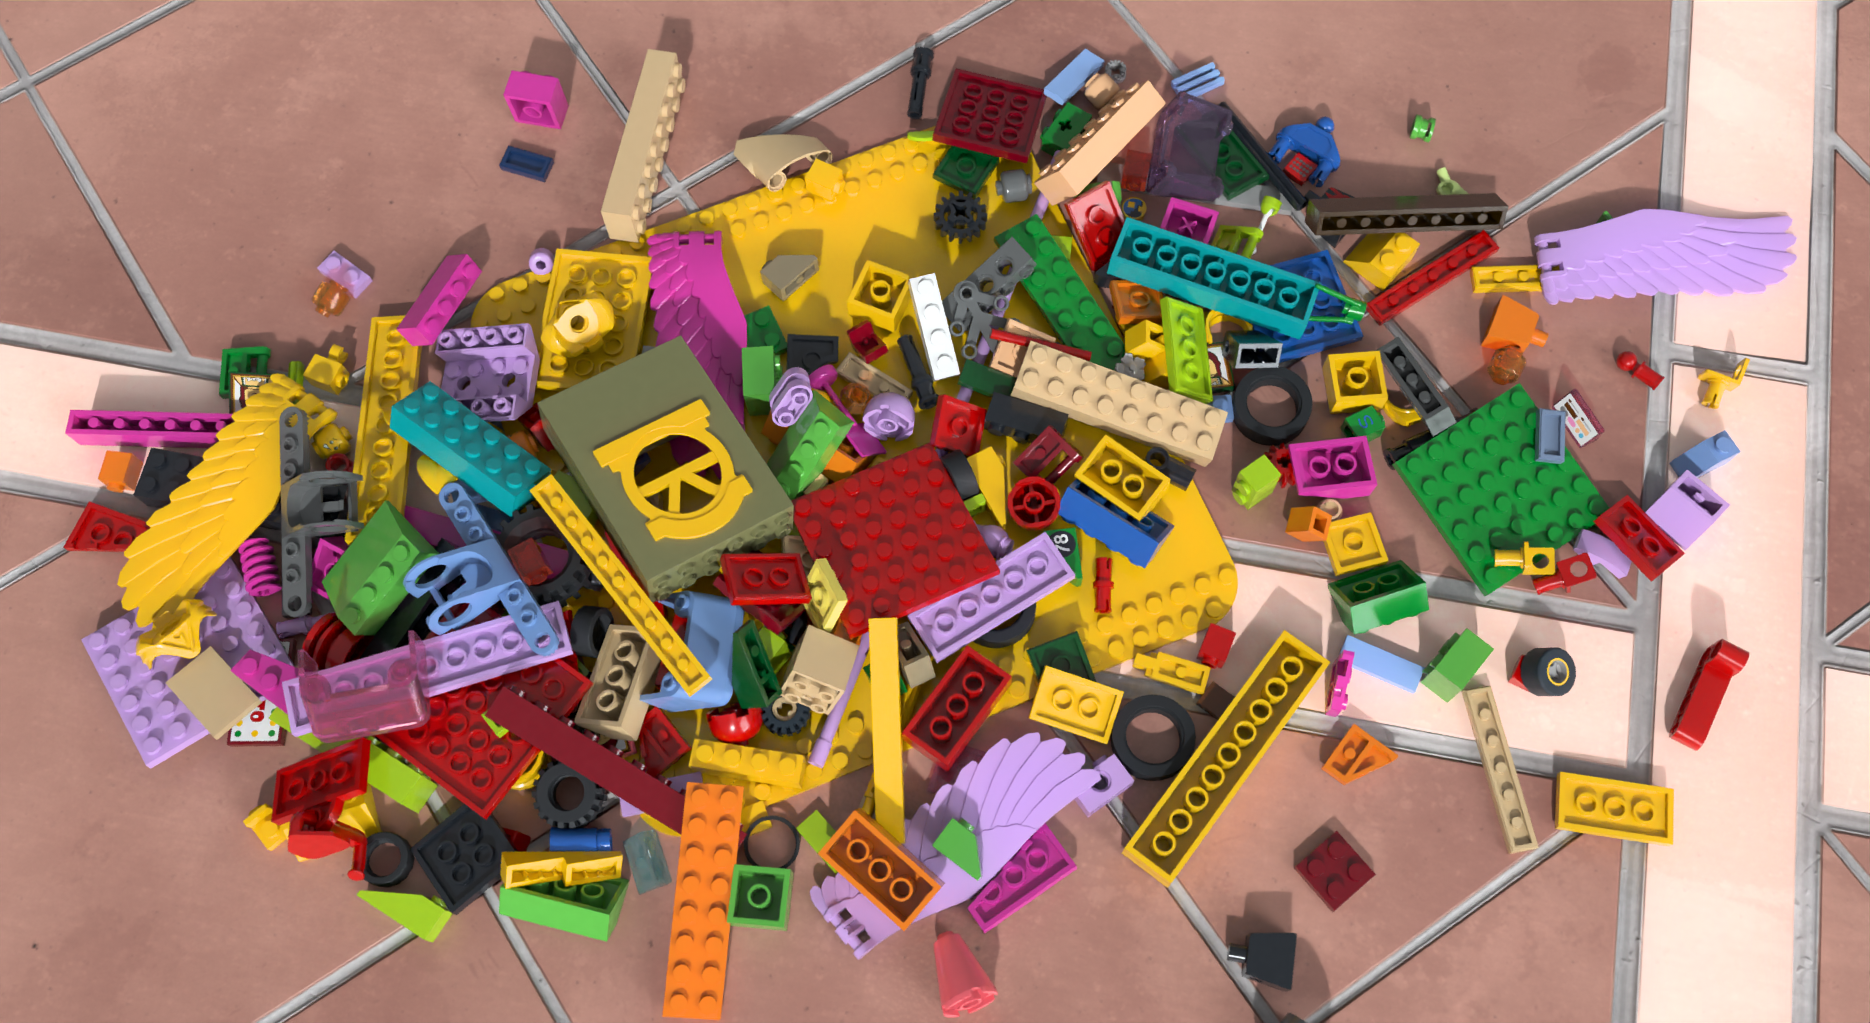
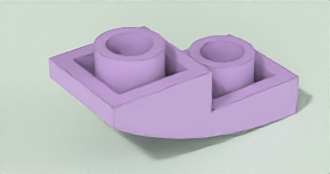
(1602, 551)

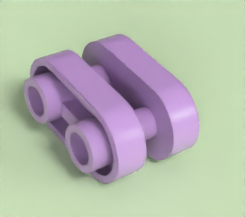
(790, 397)

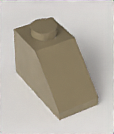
(788, 273)
(913, 657)

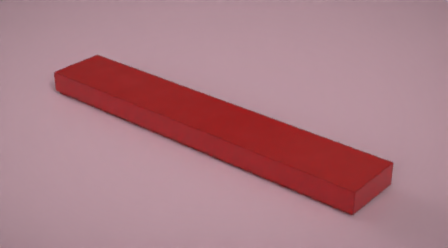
(1431, 277)

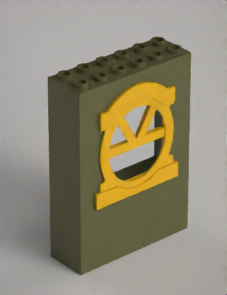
(638, 407)

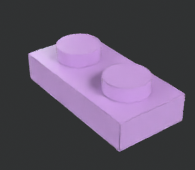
(345, 273)

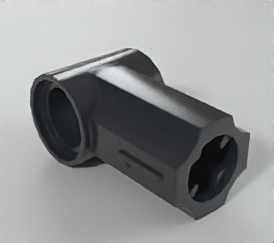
(1175, 470)

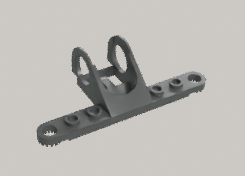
(304, 508)

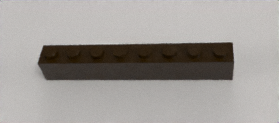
(1405, 214)

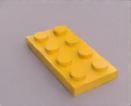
(1614, 808)

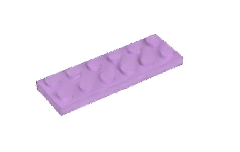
(1023, 580)

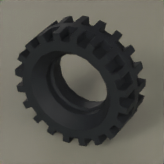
(538, 524)

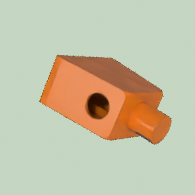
(1513, 326)

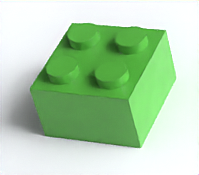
(760, 375)
(1455, 664)
(760, 897)

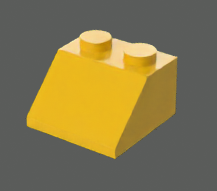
(1382, 257)

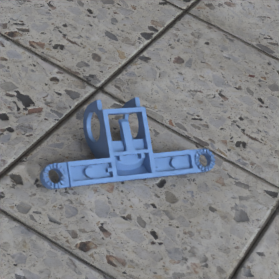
(488, 577)

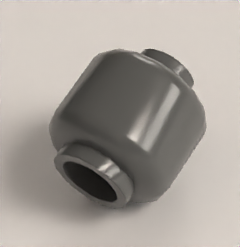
(1014, 185)

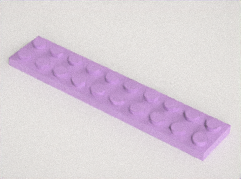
(452, 661)

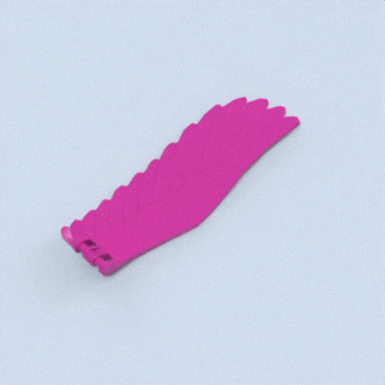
(700, 305)

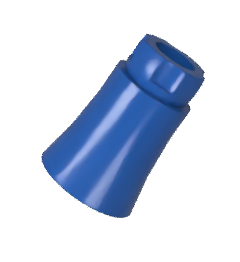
(580, 839)

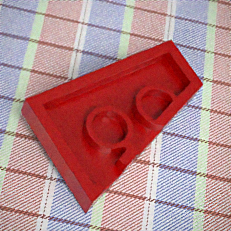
(104, 530)

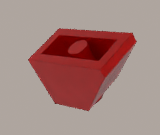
(532, 423)

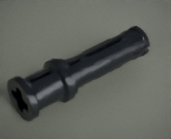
(921, 73)
(921, 381)

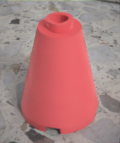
(960, 976)

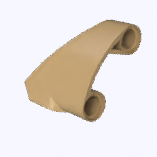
(770, 154)

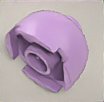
(889, 416)

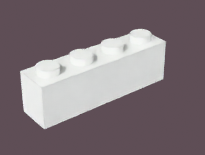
(933, 327)

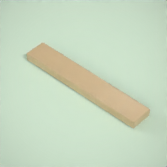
(1499, 770)

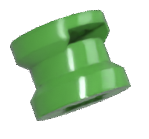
(1420, 127)

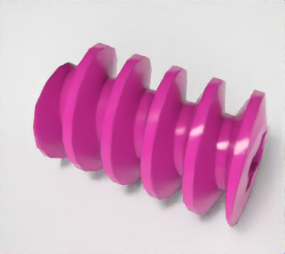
(259, 567)

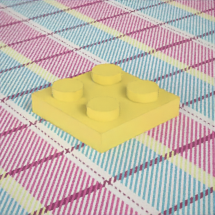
(827, 596)

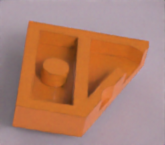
(1357, 756)

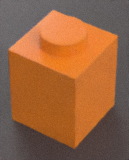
(120, 471)
(1308, 524)

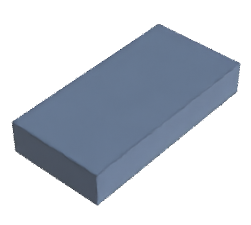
(1550, 436)

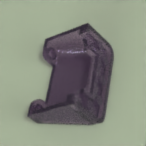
(1188, 149)

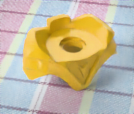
(587, 335)
(174, 633)

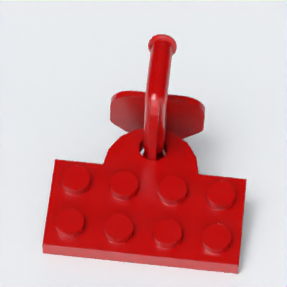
(313, 798)

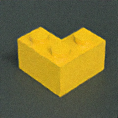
(1147, 343)

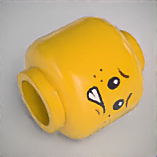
(331, 441)

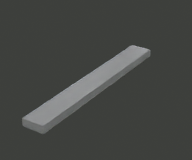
(1249, 199)

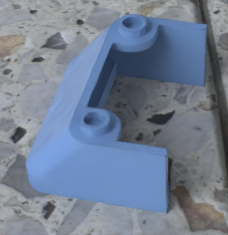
(710, 639)

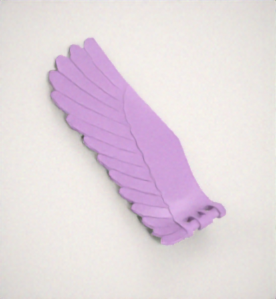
(1665, 254)
(1005, 801)

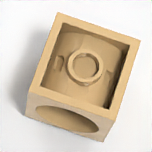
(818, 670)

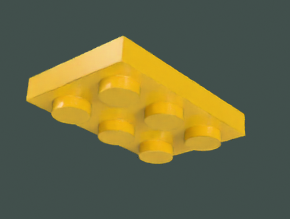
(1075, 704)

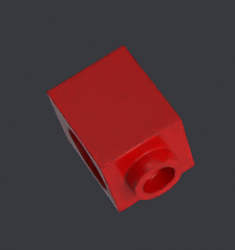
(1215, 646)

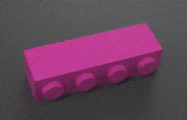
(439, 300)

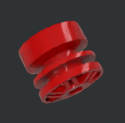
(333, 643)

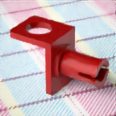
(1563, 575)

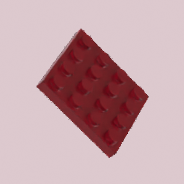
(990, 115)

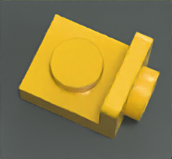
(260, 821)

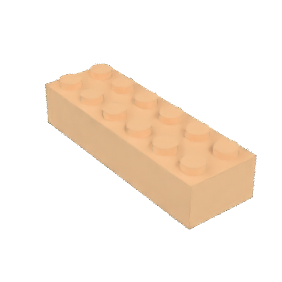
(1099, 142)

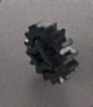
(960, 218)

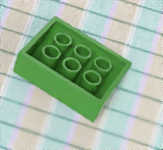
(370, 574)

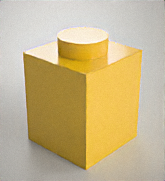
(824, 180)

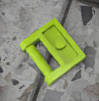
(1230, 238)

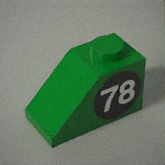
(1067, 545)

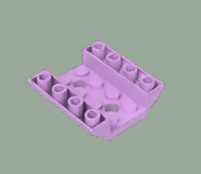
(489, 360)

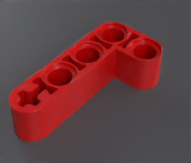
(1706, 692)

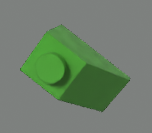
(960, 846)

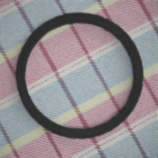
(772, 818)

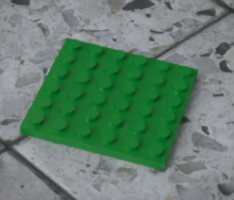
(1492, 494)

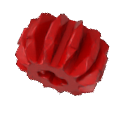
(1281, 455)

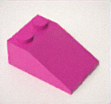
(1333, 468)

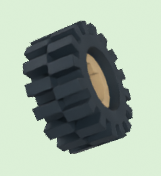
(785, 725)

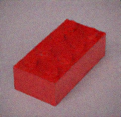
(957, 708)

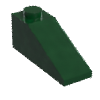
(751, 669)

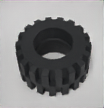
(550, 809)

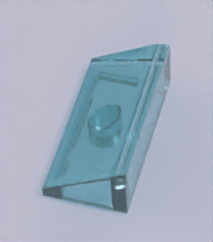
(647, 861)

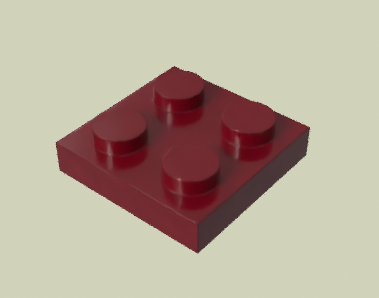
(1334, 871)

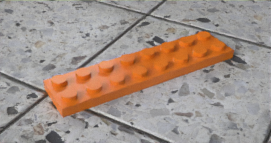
(702, 901)

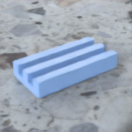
(1195, 78)

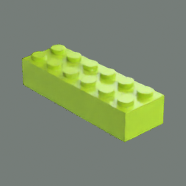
(387, 768)

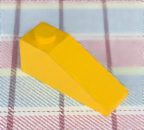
(989, 473)

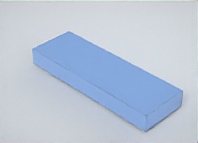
(1073, 77)
(1383, 664)

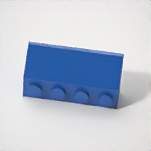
(1113, 526)

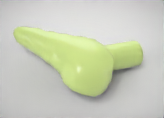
(1446, 185)

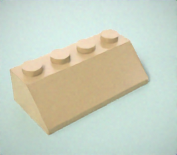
(620, 675)

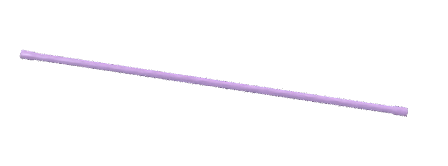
(824, 742)

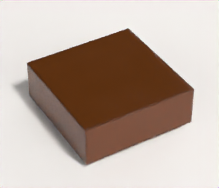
(1215, 700)

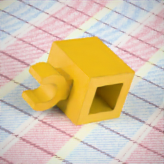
(328, 372)

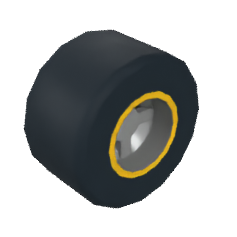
(1548, 671)

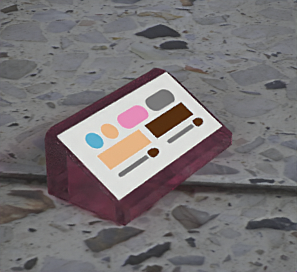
(1579, 419)

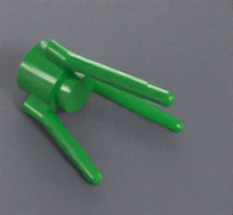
(1351, 307)

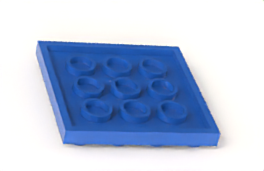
(1317, 335)

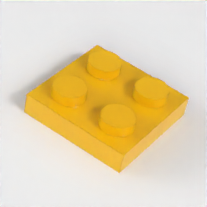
(1354, 544)

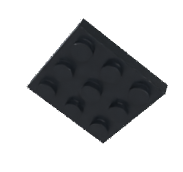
(463, 856)

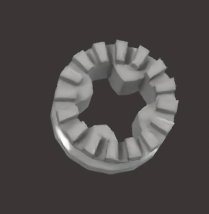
(1114, 65)

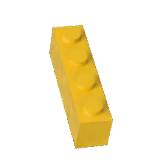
(748, 763)

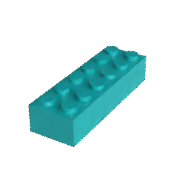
(468, 447)

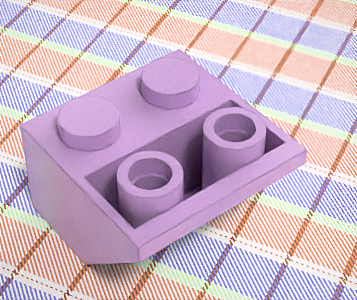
(1687, 509)

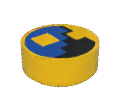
(1134, 208)

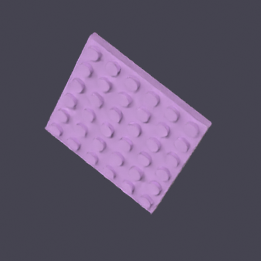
(146, 704)

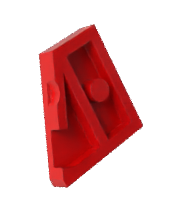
(660, 742)

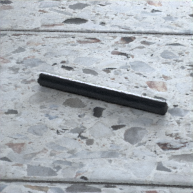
(1275, 173)

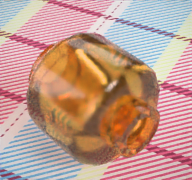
(330, 298)
(1506, 365)

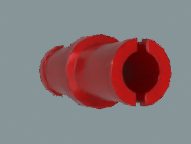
(1103, 585)

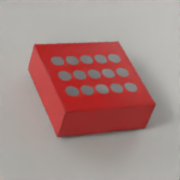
(1299, 169)

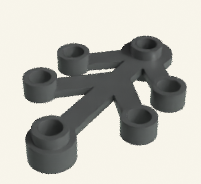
(980, 320)

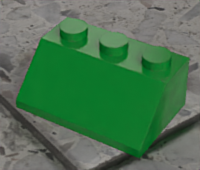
(1379, 596)

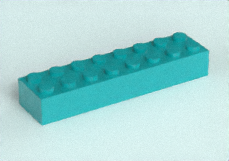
(1213, 278)

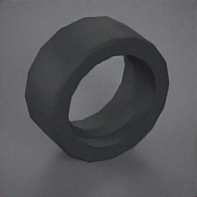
(961, 474)
(589, 630)
(403, 869)

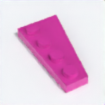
(1029, 874)

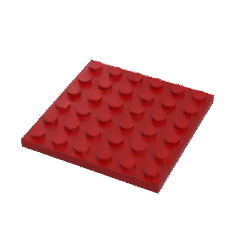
(894, 537)
(461, 747)

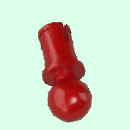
(1628, 361)

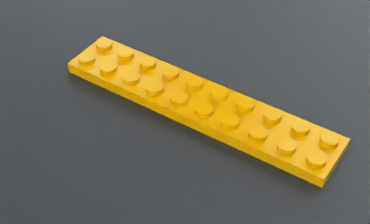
(380, 452)

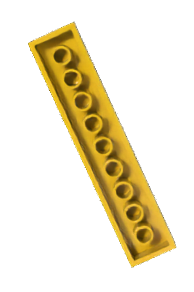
(1225, 759)

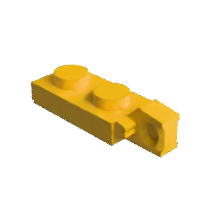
(1173, 671)

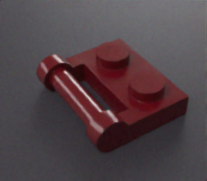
(1043, 451)

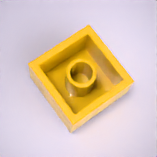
(880, 296)
(1354, 382)

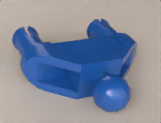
(1313, 143)

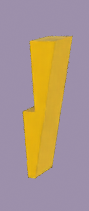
(570, 866)

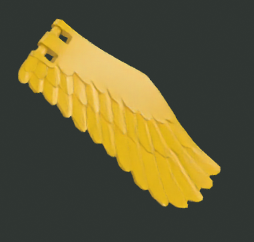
(219, 506)

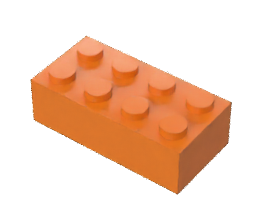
(881, 868)

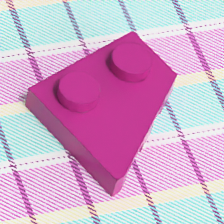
(1339, 680)

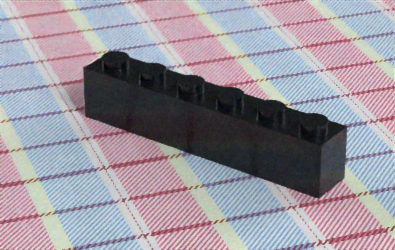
(413, 611)

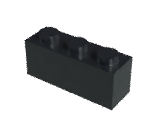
(1021, 419)

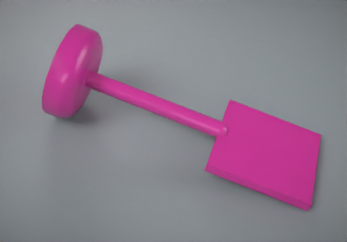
(861, 440)

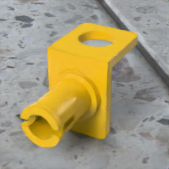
(1720, 382)
(1524, 559)

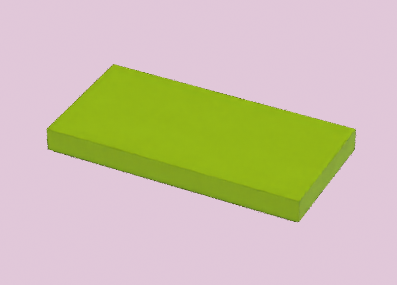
(1186, 350)

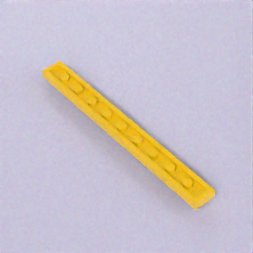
(621, 585)

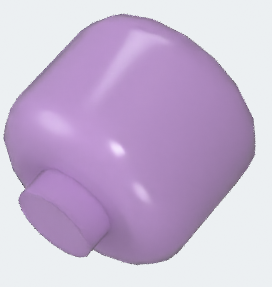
(541, 261)

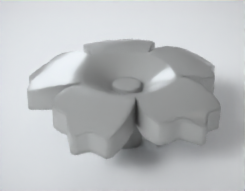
(1131, 367)

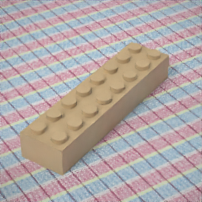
(643, 146)
(1119, 404)

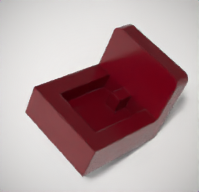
(866, 342)

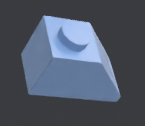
(1706, 455)

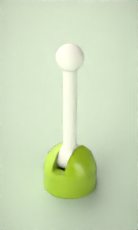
(1269, 207)

